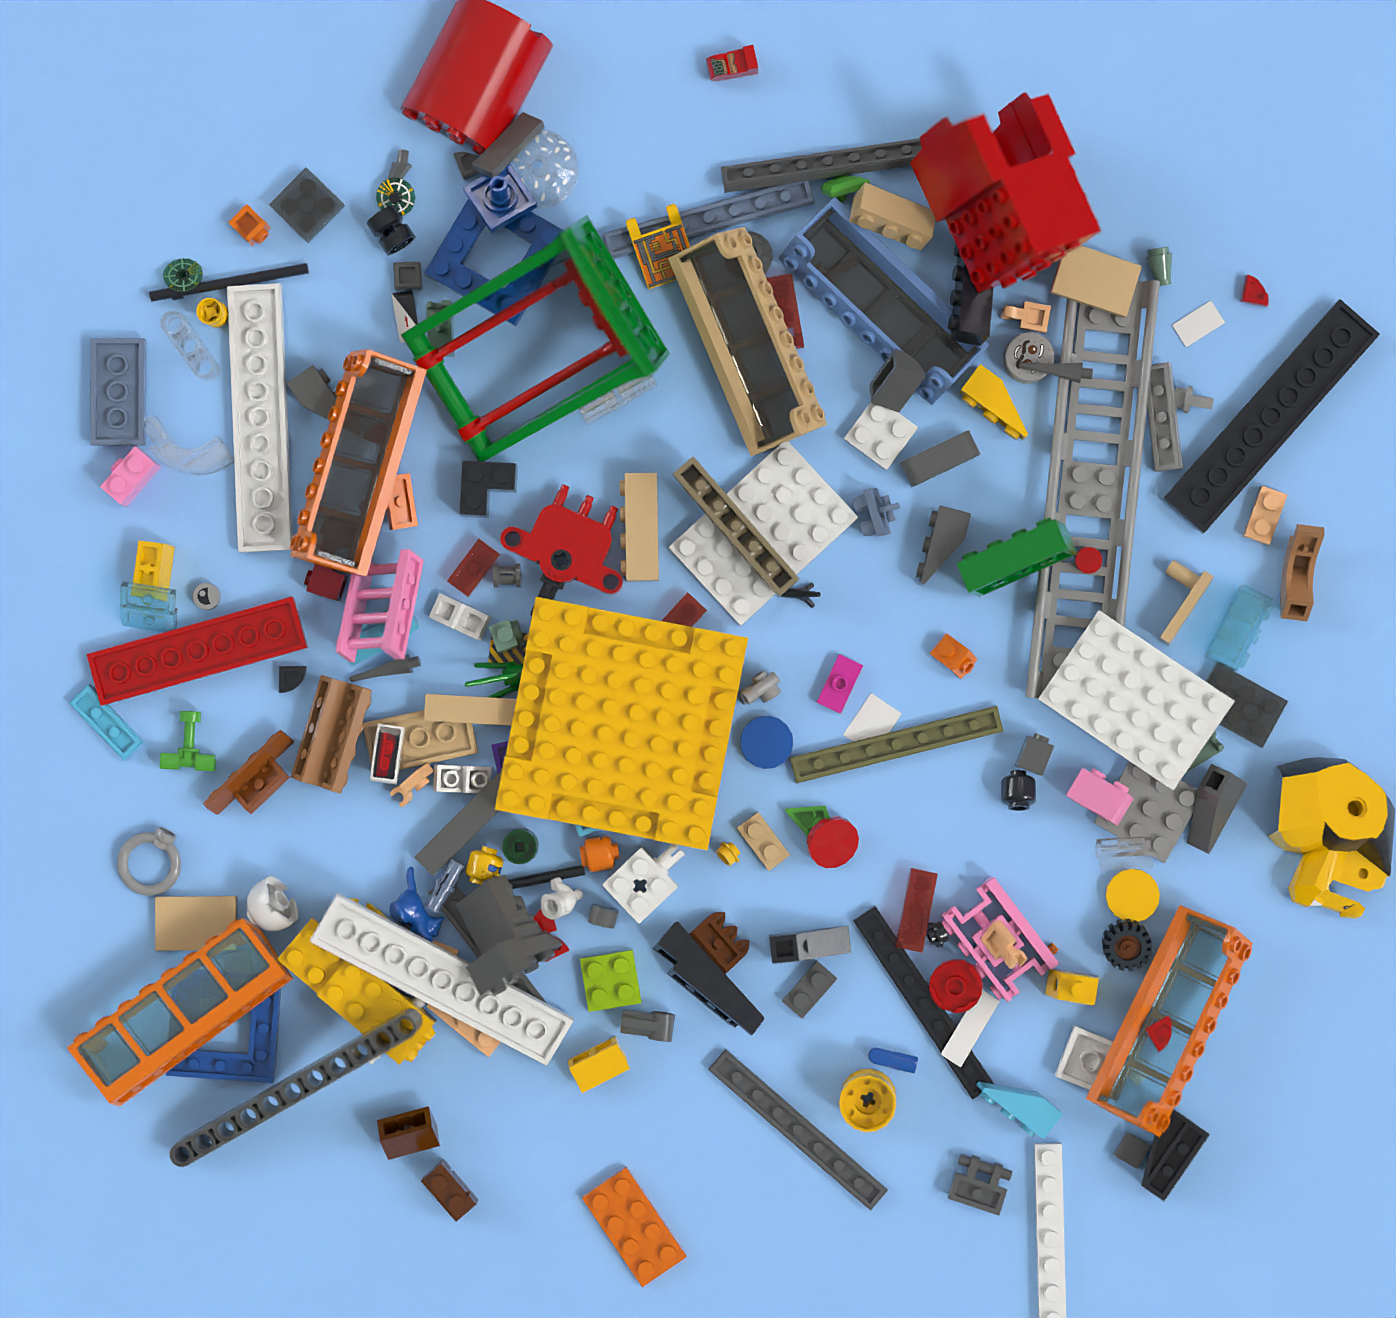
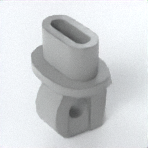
(1185, 399)

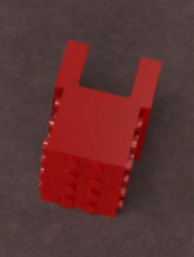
(1006, 191)

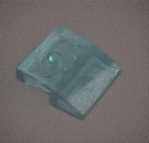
(148, 607)

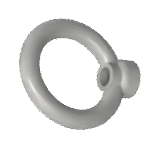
(162, 839)

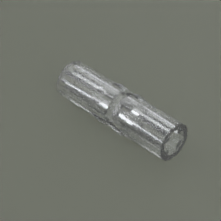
(616, 398)

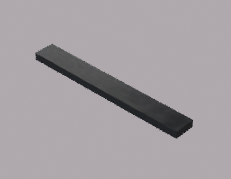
(918, 996)

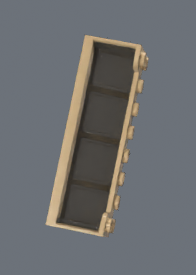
(747, 340)

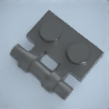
(976, 1192)

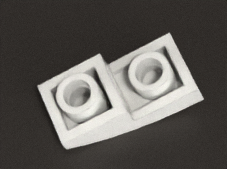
(460, 778)

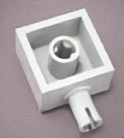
(654, 871)

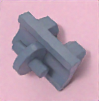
(871, 501)

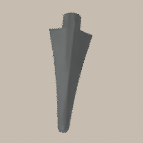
(1068, 371)
(393, 667)

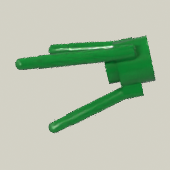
(510, 675)

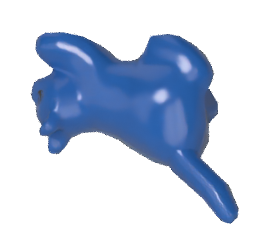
(410, 910)

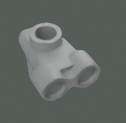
(764, 686)

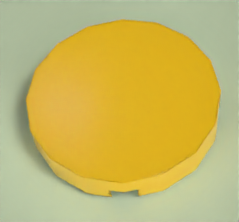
(1132, 895)

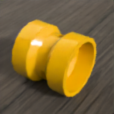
(208, 309)

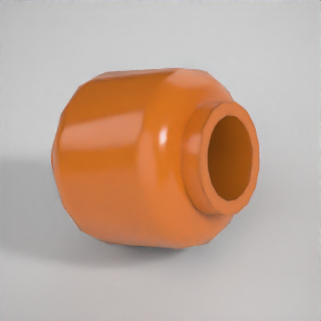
(599, 853)

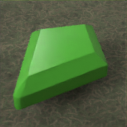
(841, 186)
(807, 816)

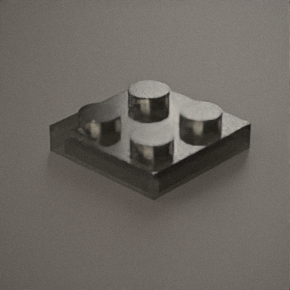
(307, 205)

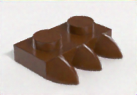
(719, 942)

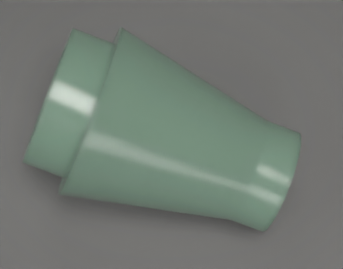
(1160, 264)

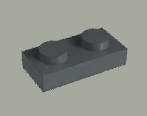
(809, 989)

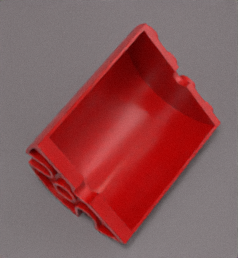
(477, 74)

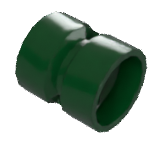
(520, 846)

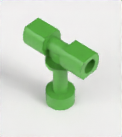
(188, 755)

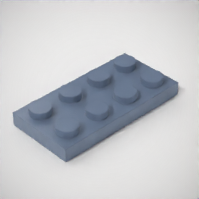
(118, 392)

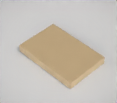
(1096, 280)
(191, 920)

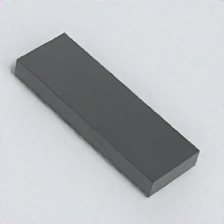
(508, 145)

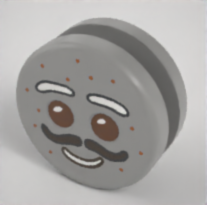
(1027, 348)

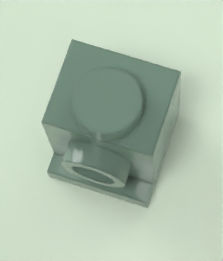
(507, 636)

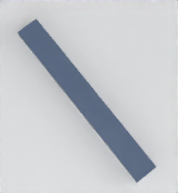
(720, 214)

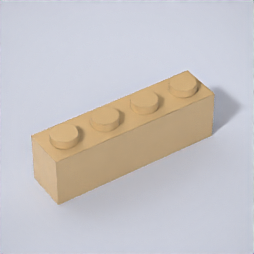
(641, 526)

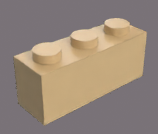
(892, 216)

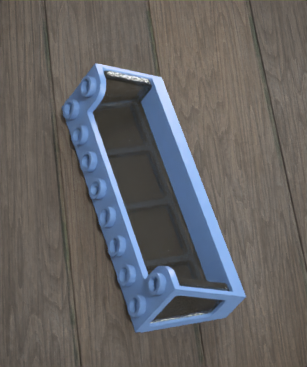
(878, 296)

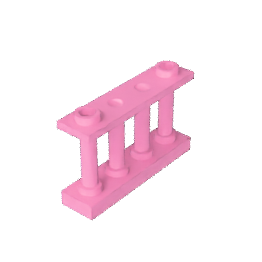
(397, 618)

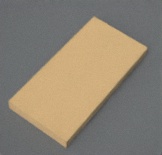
(426, 740)

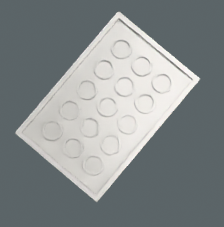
(789, 509)
(1136, 700)

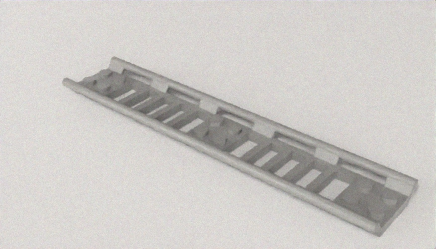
(1092, 487)

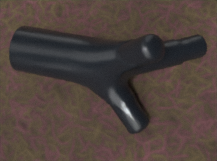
(802, 594)

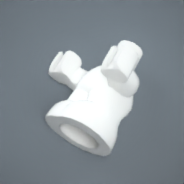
(560, 902)

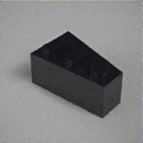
(1172, 1154)

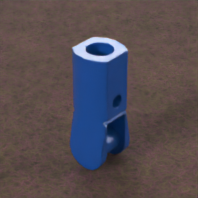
(893, 1060)

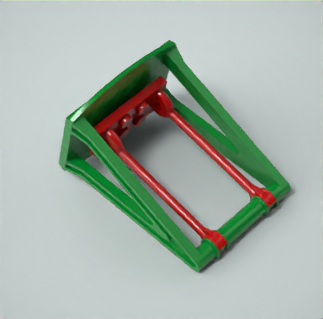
(614, 311)

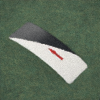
(404, 311)

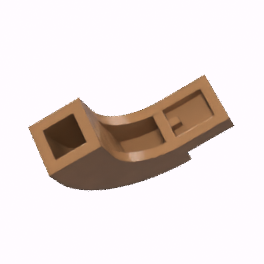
(1298, 572)

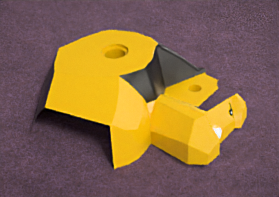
(1339, 826)

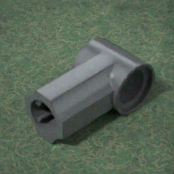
(654, 1025)

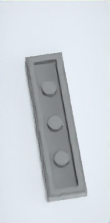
(1163, 419)

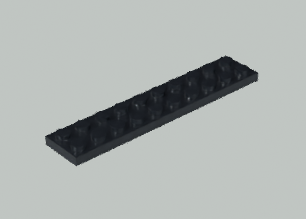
(1271, 416)

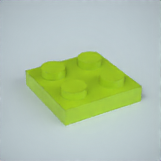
(610, 980)

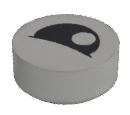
(206, 596)

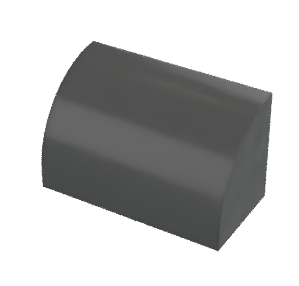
(896, 381)

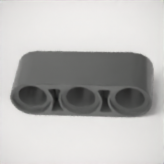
(940, 458)

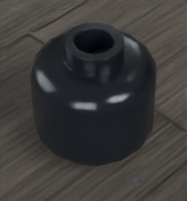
(1018, 790)

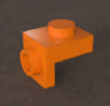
(250, 225)
(954, 656)

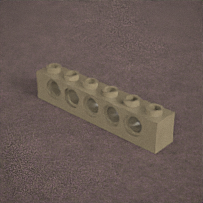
(735, 526)

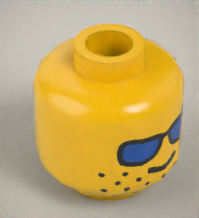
(483, 865)

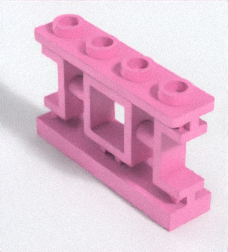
(1016, 926)

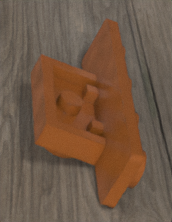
(254, 779)

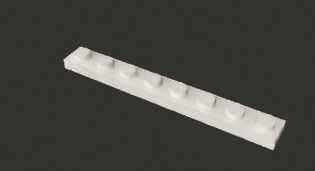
(1050, 1230)

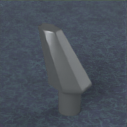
(401, 167)

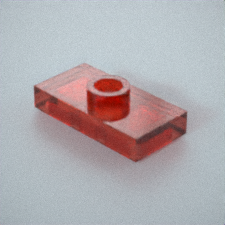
(473, 567)

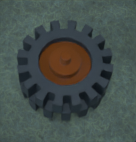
(1127, 944)

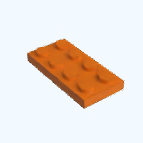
(634, 1226)

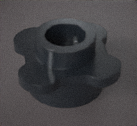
(936, 934)

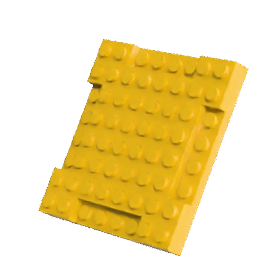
(621, 723)

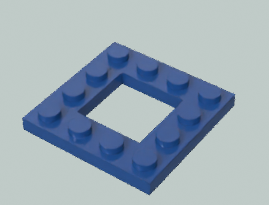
(448, 261)
(254, 1066)

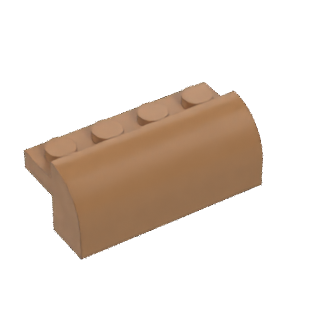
(331, 734)

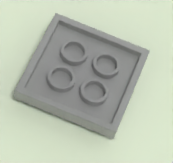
(1154, 811)

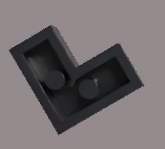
(479, 480)

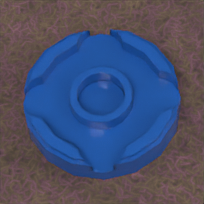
(766, 742)

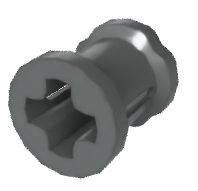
(498, 571)

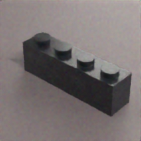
(971, 310)

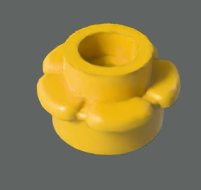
(728, 853)

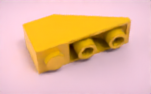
(991, 396)

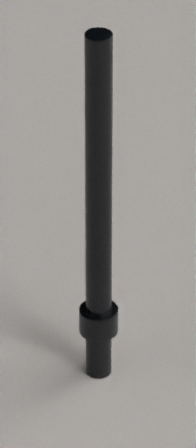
(238, 280)

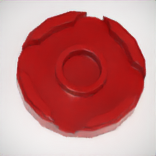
(832, 842)
(956, 985)

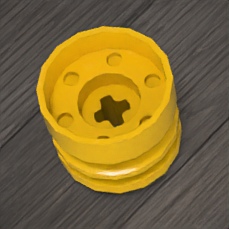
(870, 1115)

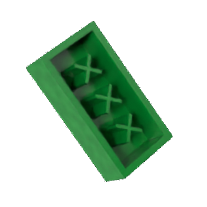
(1017, 557)

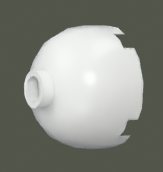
(269, 905)

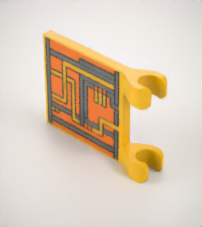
(657, 246)

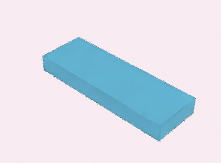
(106, 723)

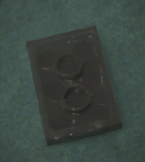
(1254, 707)

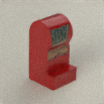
(733, 64)

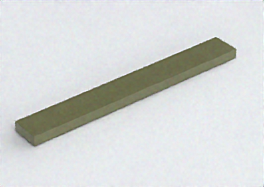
(896, 744)

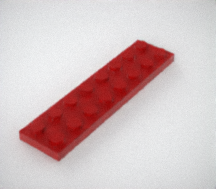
(197, 651)

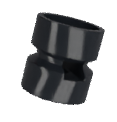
(385, 222)

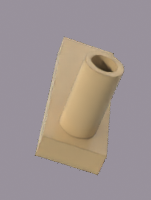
(1198, 586)

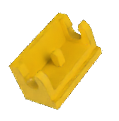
(153, 564)
(598, 1064)

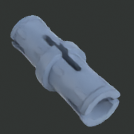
(445, 885)

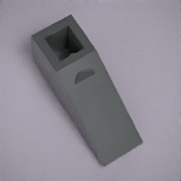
(313, 391)
(946, 535)
(1213, 807)

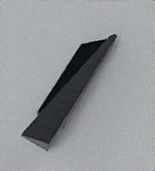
(705, 979)

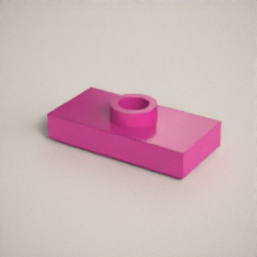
(839, 683)

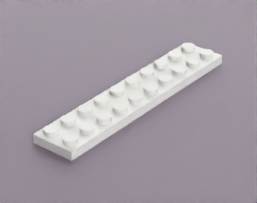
(260, 417)
(439, 979)

